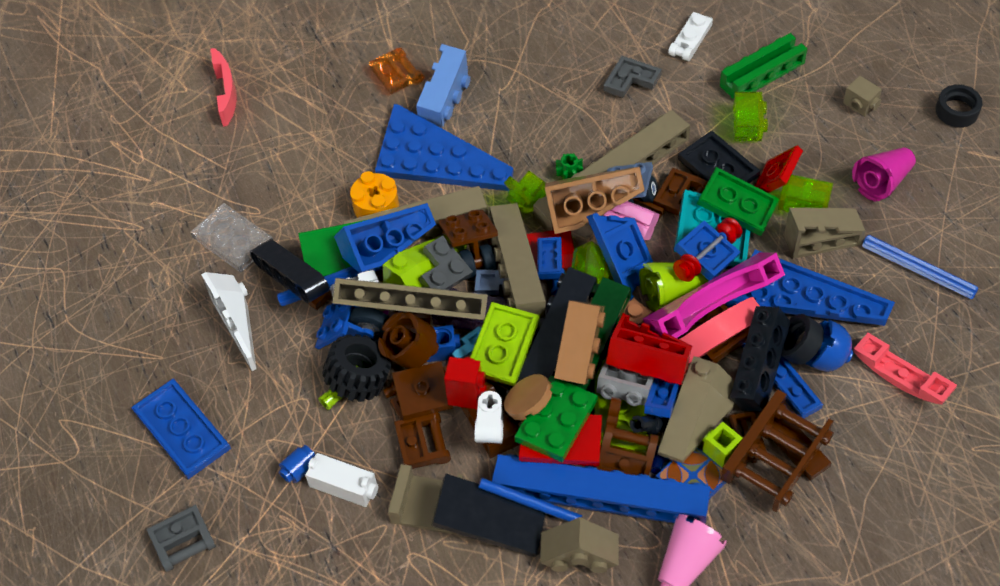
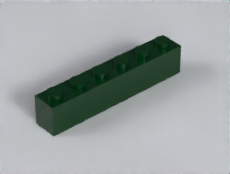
(615, 299)

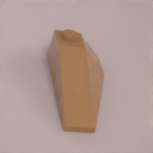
(581, 196)

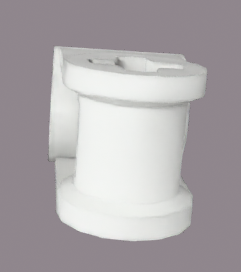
(489, 420)

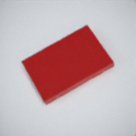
(583, 451)

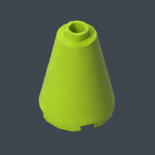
(663, 285)

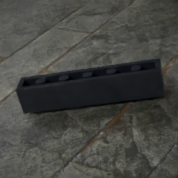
(545, 348)

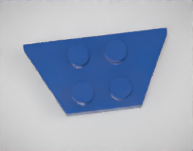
(621, 247)

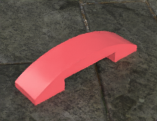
(225, 102)
(720, 328)
(902, 374)

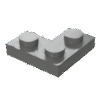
(628, 72)
(449, 266)

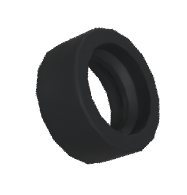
(961, 93)
(809, 343)

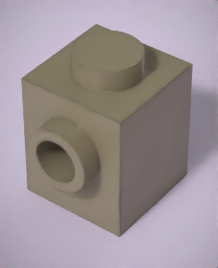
(862, 96)

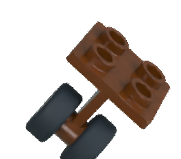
(470, 229)

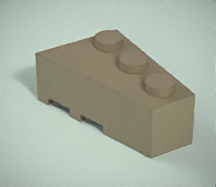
(822, 230)

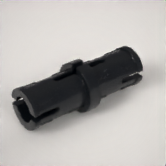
(650, 424)

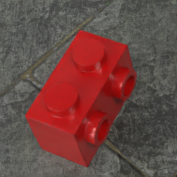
(464, 382)

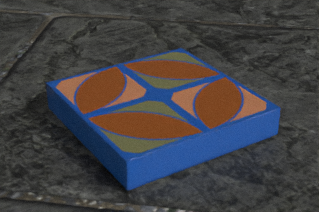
(695, 468)

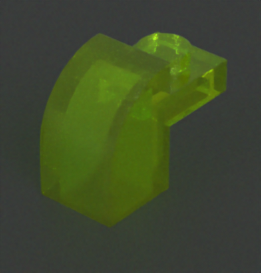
(526, 191)

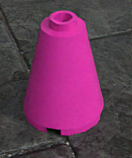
(882, 172)

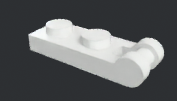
(691, 36)

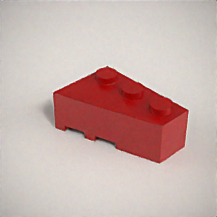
(647, 352)

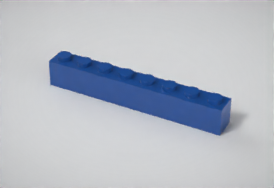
(604, 490)

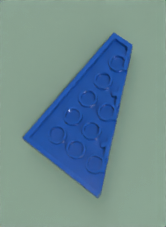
(428, 153)

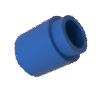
(296, 464)

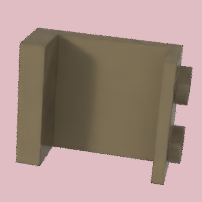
(415, 500)

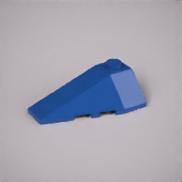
(377, 240)

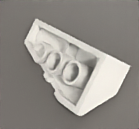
(232, 307)

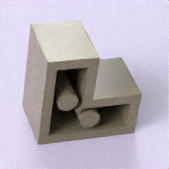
(579, 544)

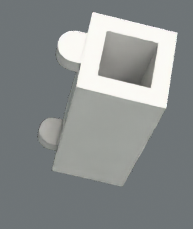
(341, 480)

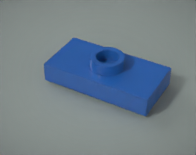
(549, 257)

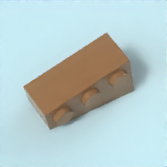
(579, 342)

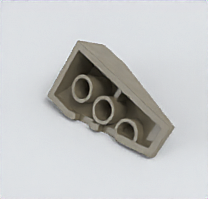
(698, 409)

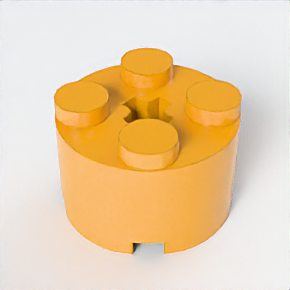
(373, 194)

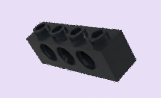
(760, 359)

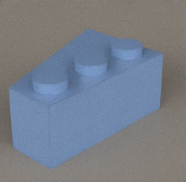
(446, 86)

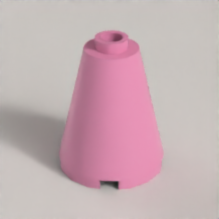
(689, 552)

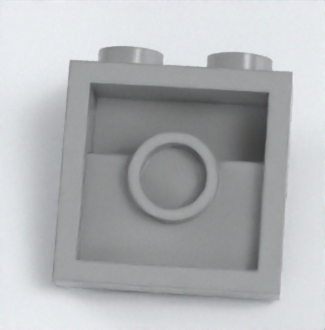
(624, 385)

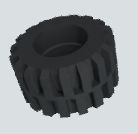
(353, 381)

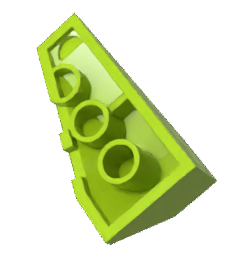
(410, 265)

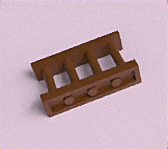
(764, 428)

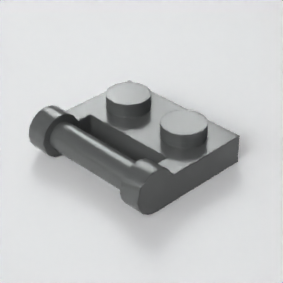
(177, 531)

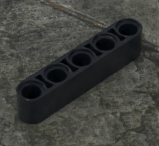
(289, 271)

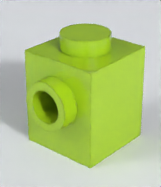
(721, 443)

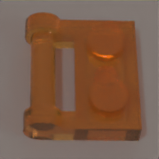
(391, 75)

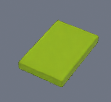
(504, 342)

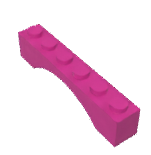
(743, 278)

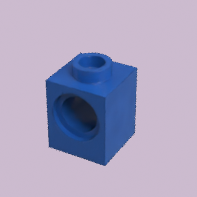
(452, 340)

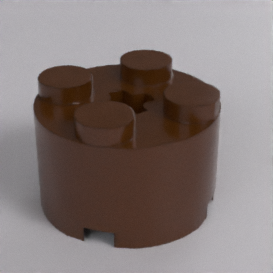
(408, 340)

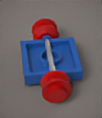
(707, 250)

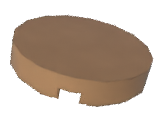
(528, 397)

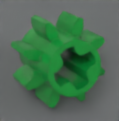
(568, 166)

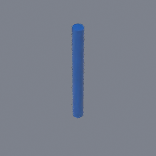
(527, 500)

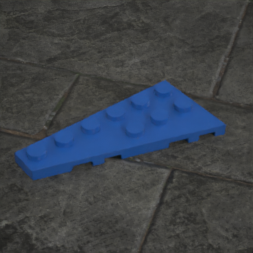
(819, 296)

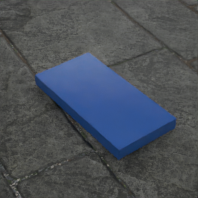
(181, 428)

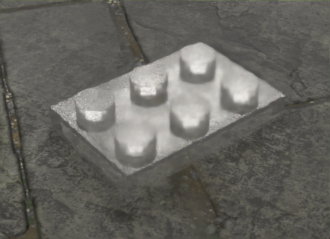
(230, 236)

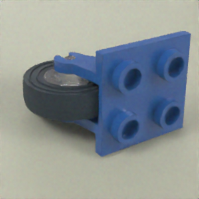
(348, 319)

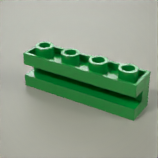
(763, 66)

